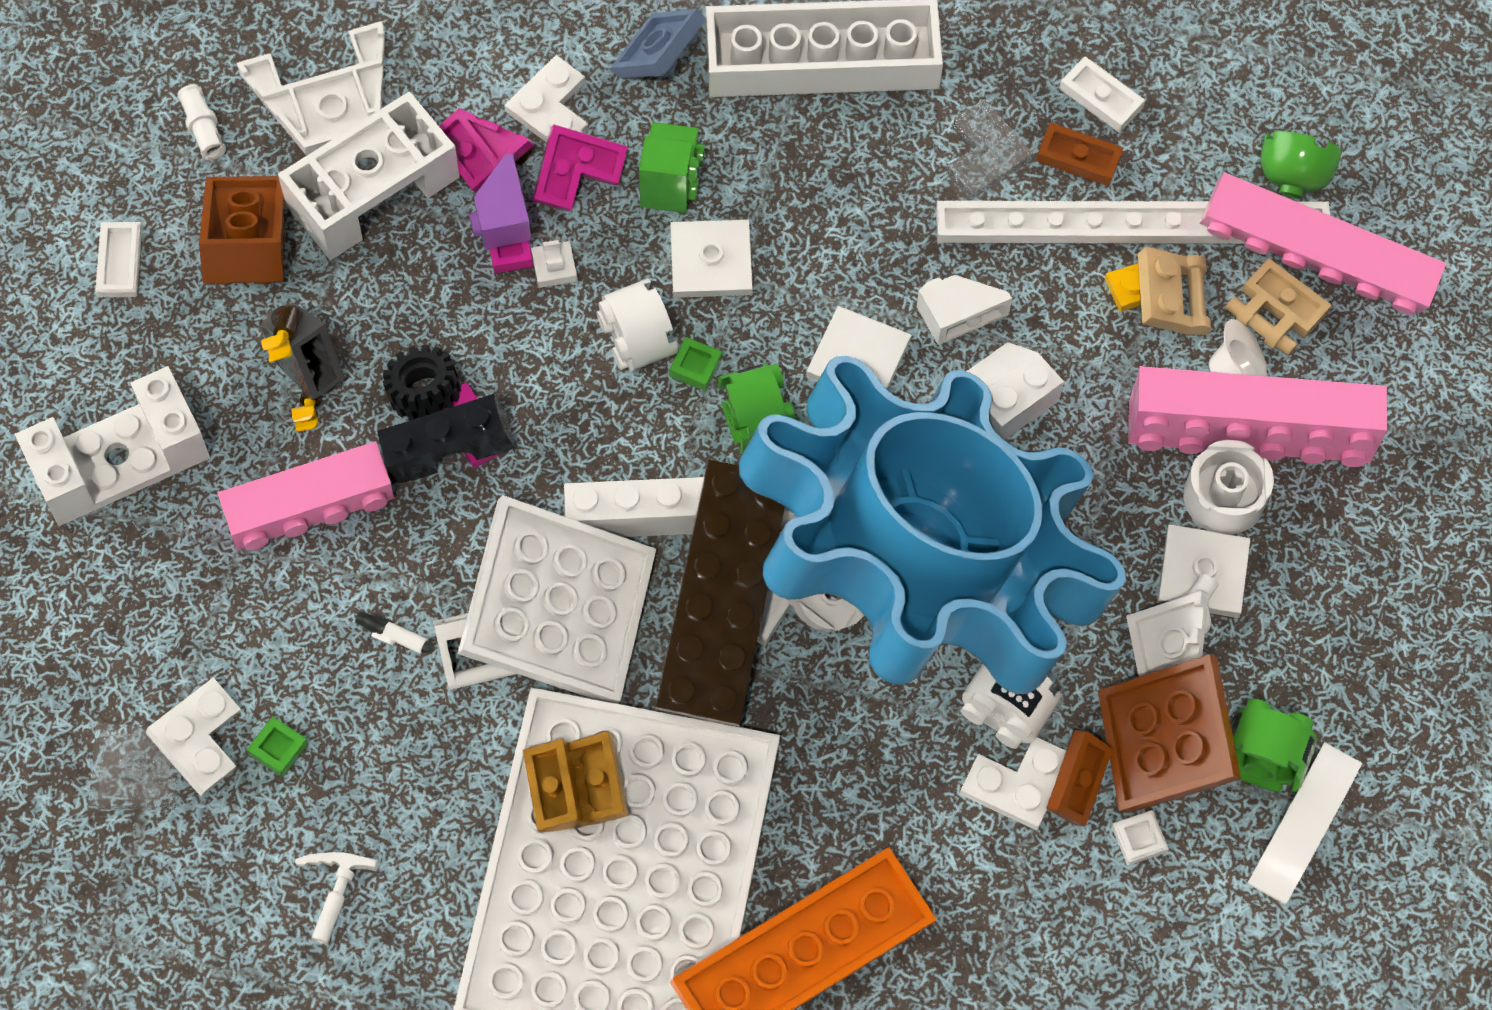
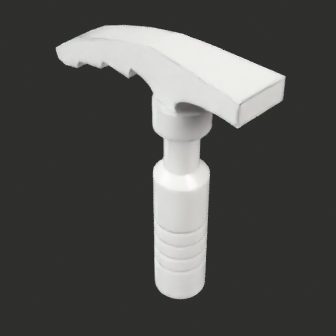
(335, 898)

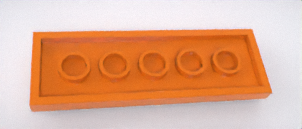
(811, 942)

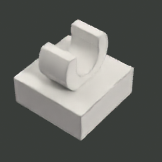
(553, 263)

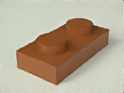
(1079, 154)
(1079, 778)

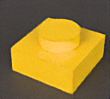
(1125, 287)

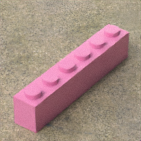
(1322, 244)

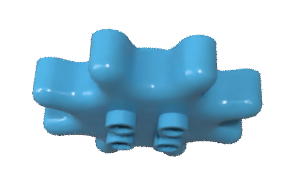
(930, 525)

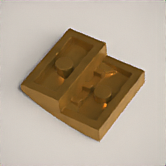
(575, 782)

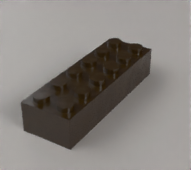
(719, 600)

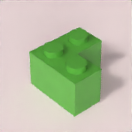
(670, 167)

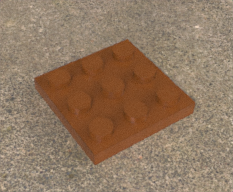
(1169, 734)

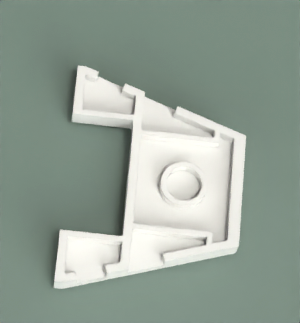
(326, 104)

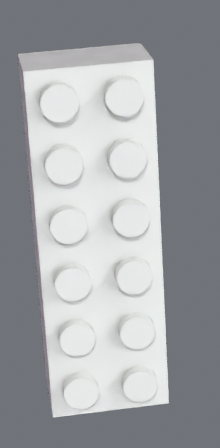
(823, 47)

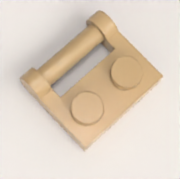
(1163, 293)

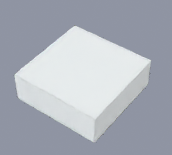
(1140, 837)

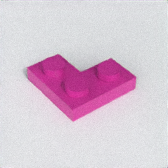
(574, 155)

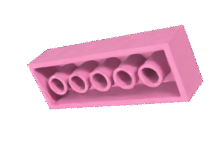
(1269, 413)

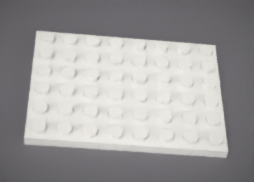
(625, 902)

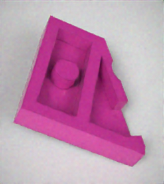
(481, 145)

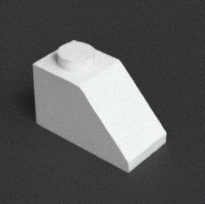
(960, 306)

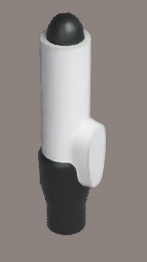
(392, 633)

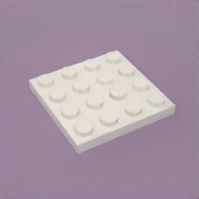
(557, 601)

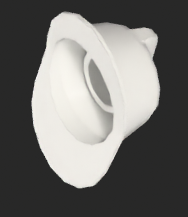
(1239, 352)

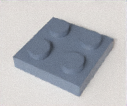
(659, 44)

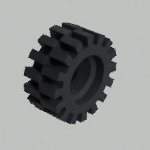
(417, 367)

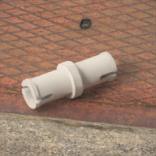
(201, 122)

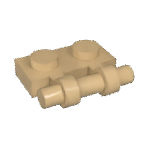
(1283, 297)

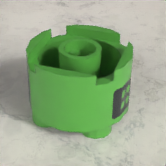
(751, 397)
(1272, 746)

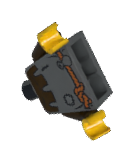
(305, 353)

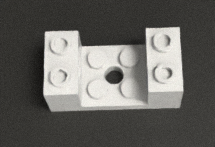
(330, 190)
(75, 467)

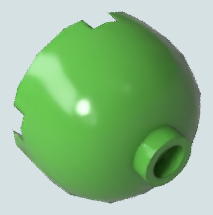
(1298, 163)

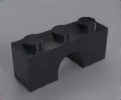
(471, 428)

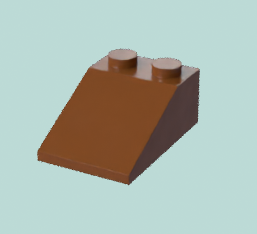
(242, 230)

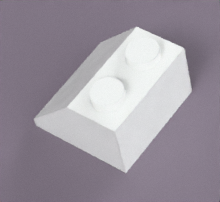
(1019, 386)

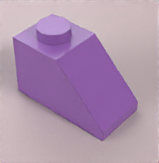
(501, 208)

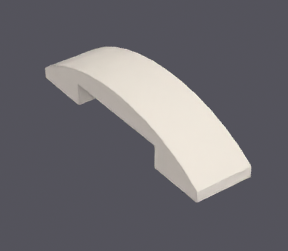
(1305, 823)

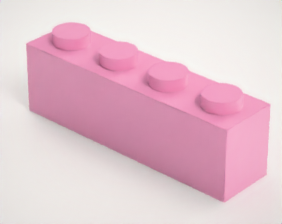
(306, 496)

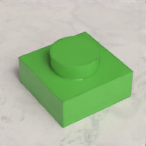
(695, 364)
(277, 746)

